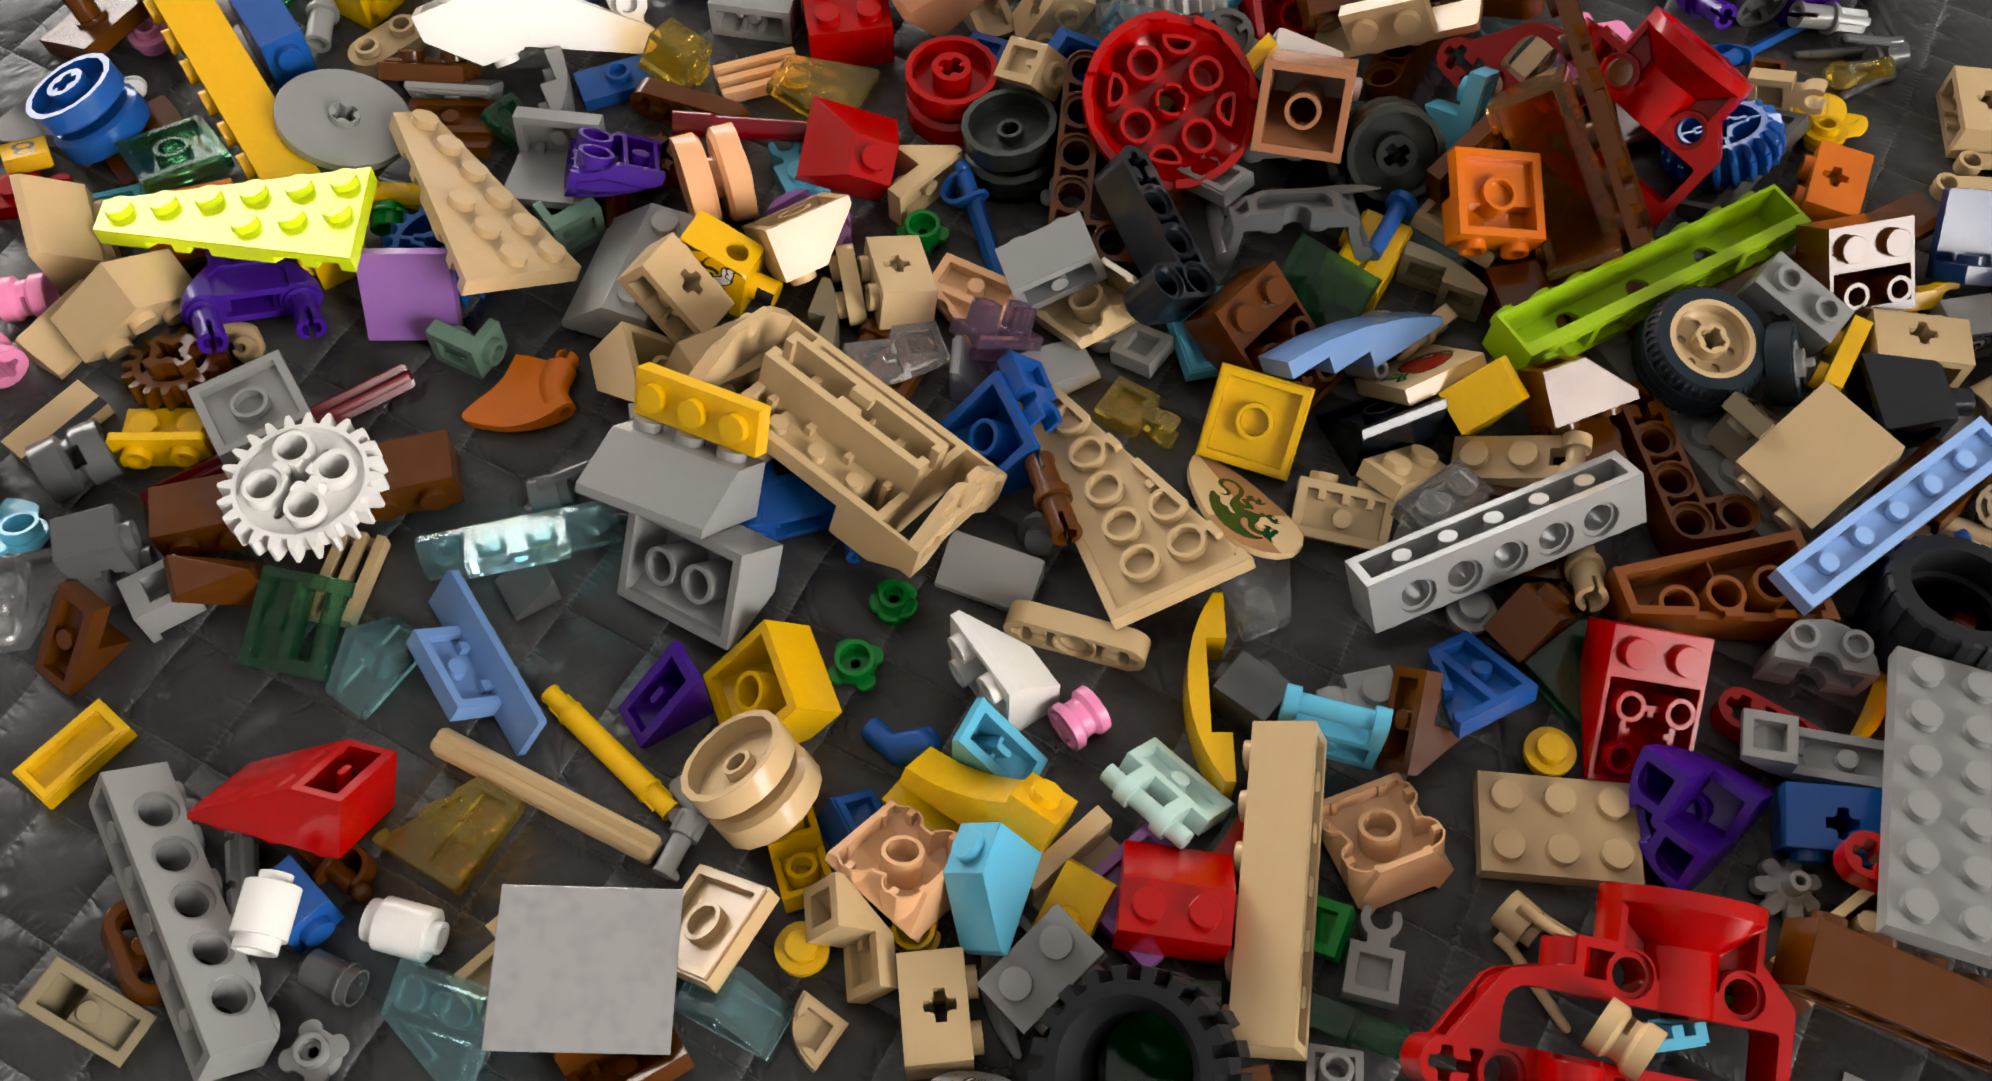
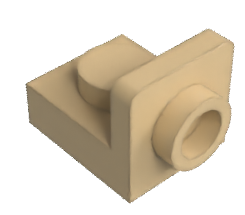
(1032, 67)

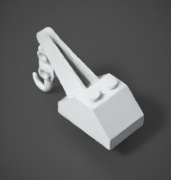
(502, 28)

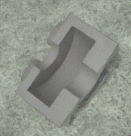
(1826, 651)

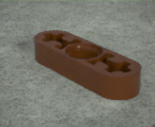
(658, 99)

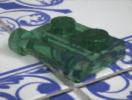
(281, 619)

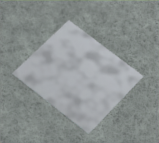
(584, 970)

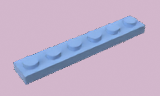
(1886, 518)

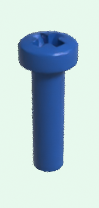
(1399, 206)

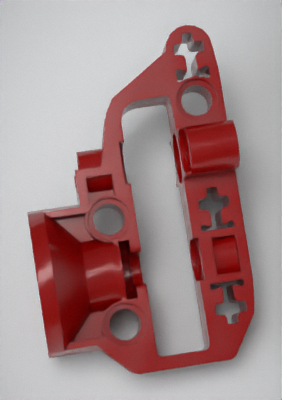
(1671, 80)
(1675, 959)

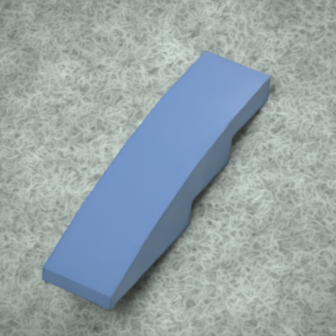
(1357, 340)

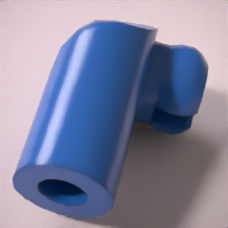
(901, 746)

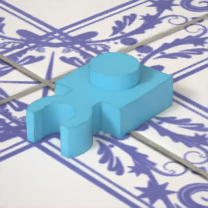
(785, 169)

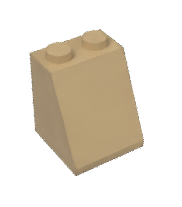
(1817, 462)

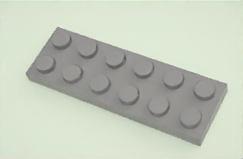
(1937, 808)

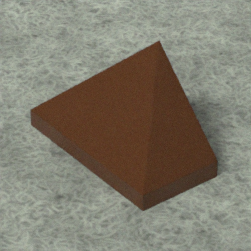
(212, 580)

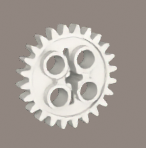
(299, 477)

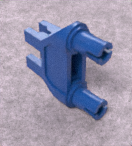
(792, 509)

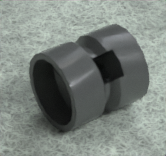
(58, 467)

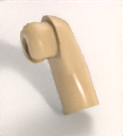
(246, 341)

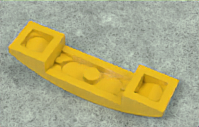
(1210, 749)

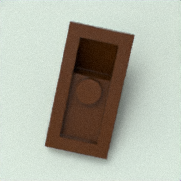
(77, 638)
(1413, 737)

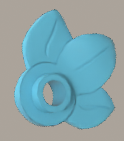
(21, 527)

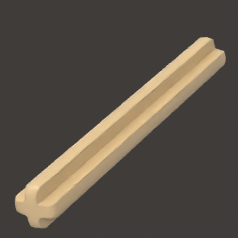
(547, 795)

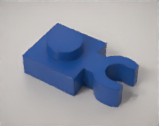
(1032, 388)

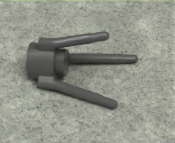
(1879, 47)
(556, 490)

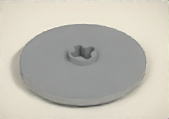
(308, 122)

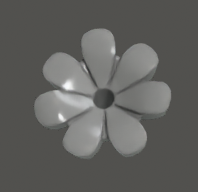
(1786, 888)

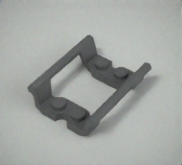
(1272, 209)

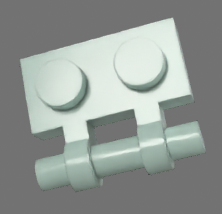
(1183, 792)

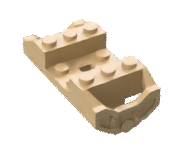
(855, 440)

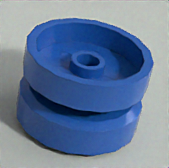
(87, 108)

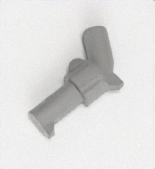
(686, 829)

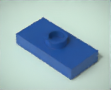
(609, 82)

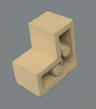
(122, 302)

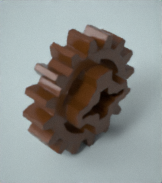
(170, 367)

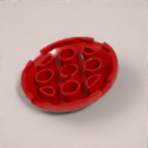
(1191, 65)

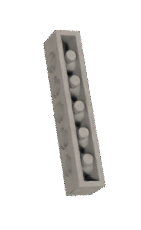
(1496, 541)
(211, 1040)

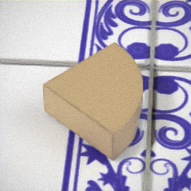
(814, 1030)

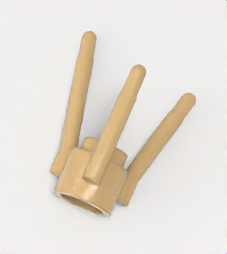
(1525, 922)

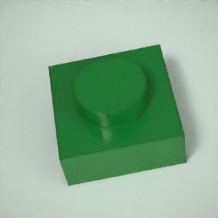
(1332, 928)

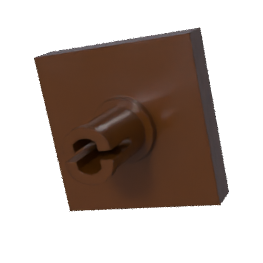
(94, 26)

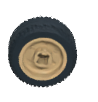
(1699, 350)

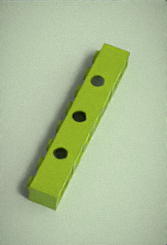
(1736, 235)

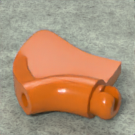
(528, 395)

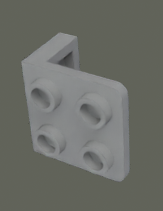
(543, 149)

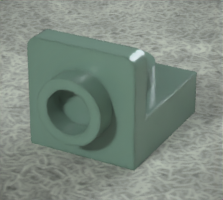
(575, 225)
(467, 351)

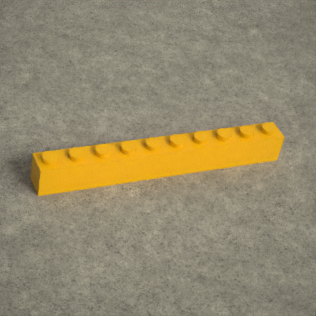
(235, 93)

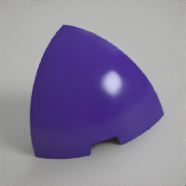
(1690, 811)

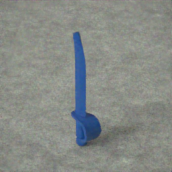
(1742, 55)
(972, 201)

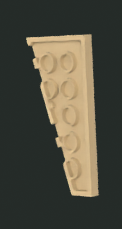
(482, 224)
(1137, 530)

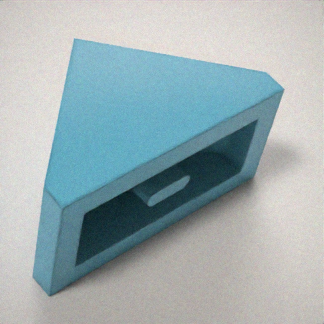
(994, 744)

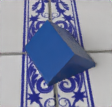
(996, 429)

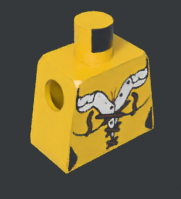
(732, 261)

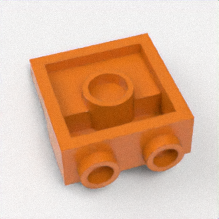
(1494, 202)

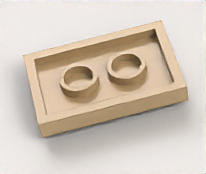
(1555, 830)

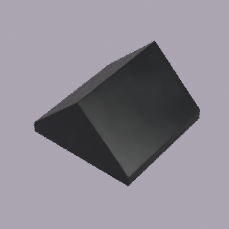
(1380, 427)

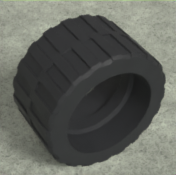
(1924, 576)

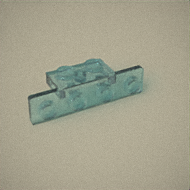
(518, 541)

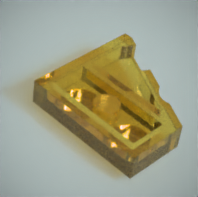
(805, 77)
(454, 834)

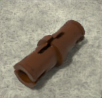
(1053, 498)

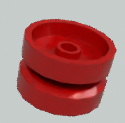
(943, 82)

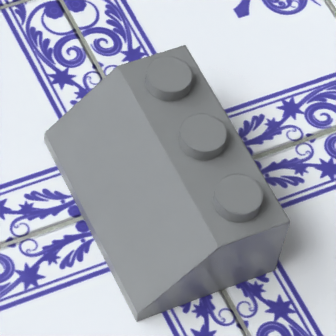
(600, 298)
(673, 478)
(696, 583)

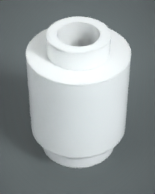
(265, 913)
(404, 928)

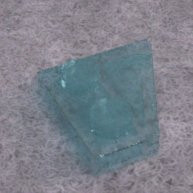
(438, 1019)

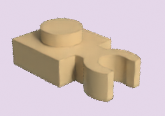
(1784, 93)

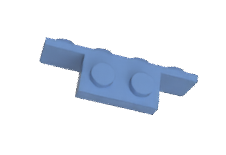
(472, 668)

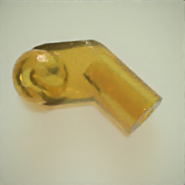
(1845, 75)

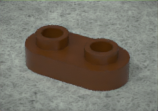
(127, 957)

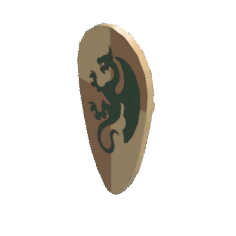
(1242, 511)

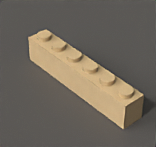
(1277, 888)

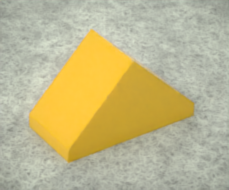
(1484, 396)

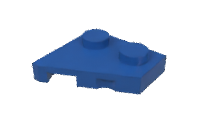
(1477, 683)

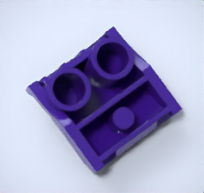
(611, 164)

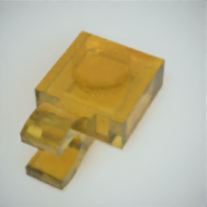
(1135, 408)

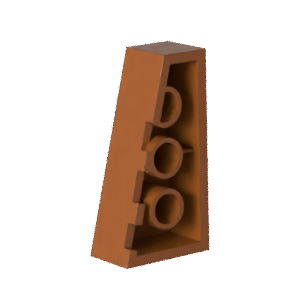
(1713, 591)

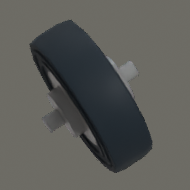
(1785, 364)

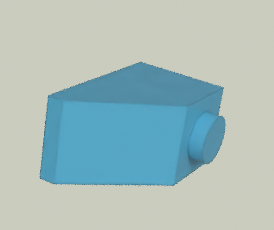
(988, 885)

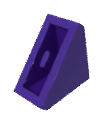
(666, 698)

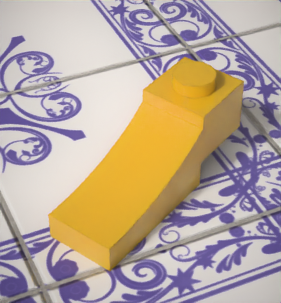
(1028, 806)

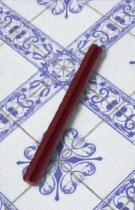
(341, 406)

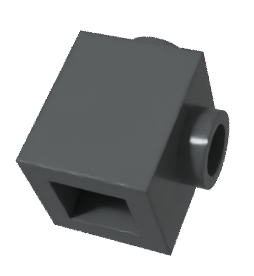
(1247, 691)

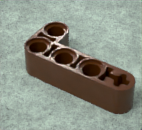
(1671, 488)

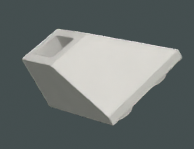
(1000, 670)

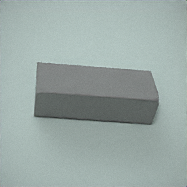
(472, 89)
(988, 571)

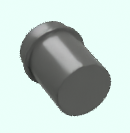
(333, 977)

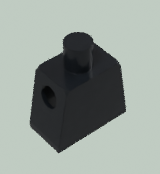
(1907, 396)

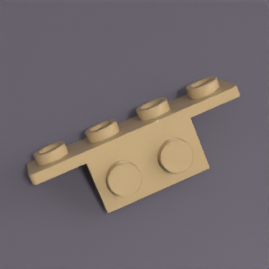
(1391, 24)

